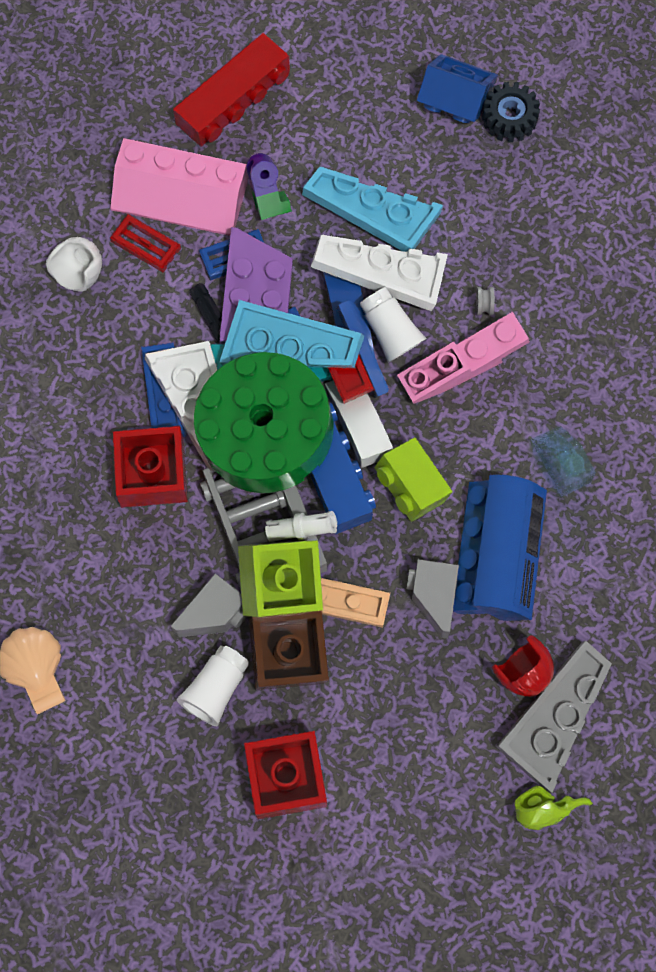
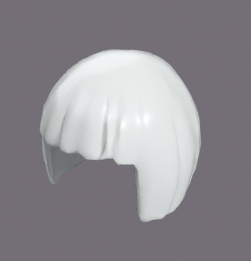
(75, 263)

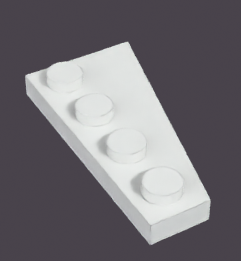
(406, 275)
(182, 376)

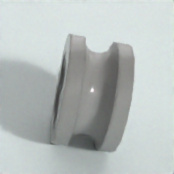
(485, 300)

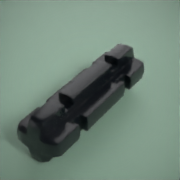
(207, 308)

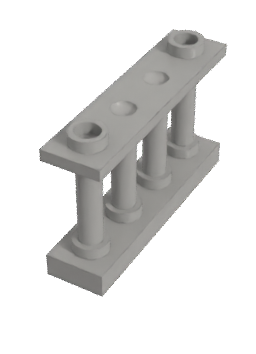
(287, 498)

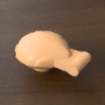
(30, 661)

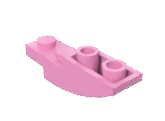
(463, 360)

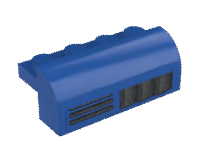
(500, 548)

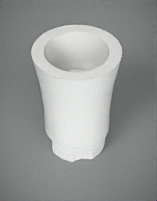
(390, 324)
(214, 685)

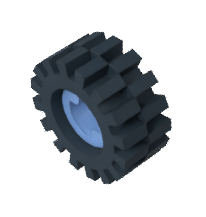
(505, 126)

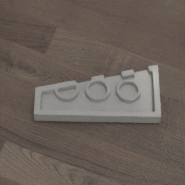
(549, 726)

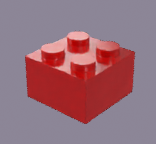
(150, 466)
(285, 775)

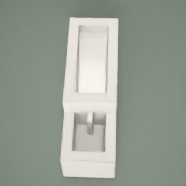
(361, 426)

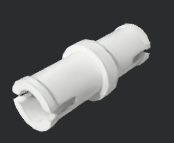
(301, 526)

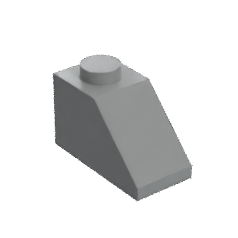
(434, 592)
(211, 611)

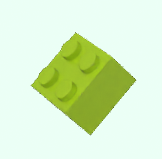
(280, 578)

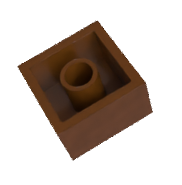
(288, 650)

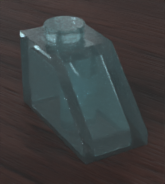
(564, 460)

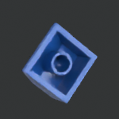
(455, 88)

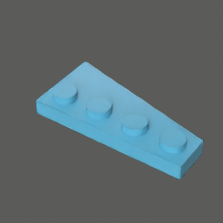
(383, 214)
(306, 340)

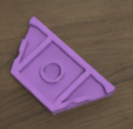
(254, 275)

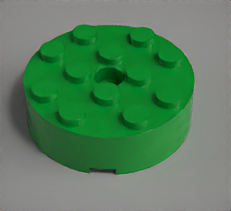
(245, 396)

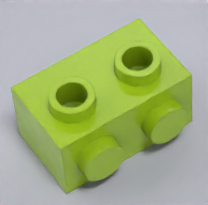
(412, 479)

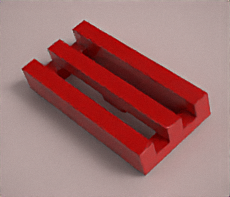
(167, 257)

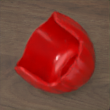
(527, 669)

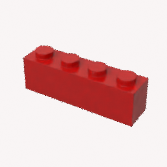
(232, 90)

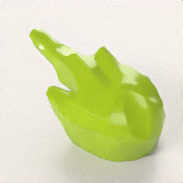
(537, 810)

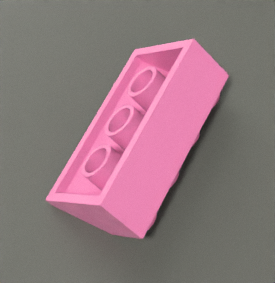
(178, 187)

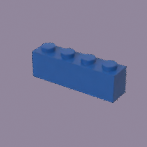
(340, 486)

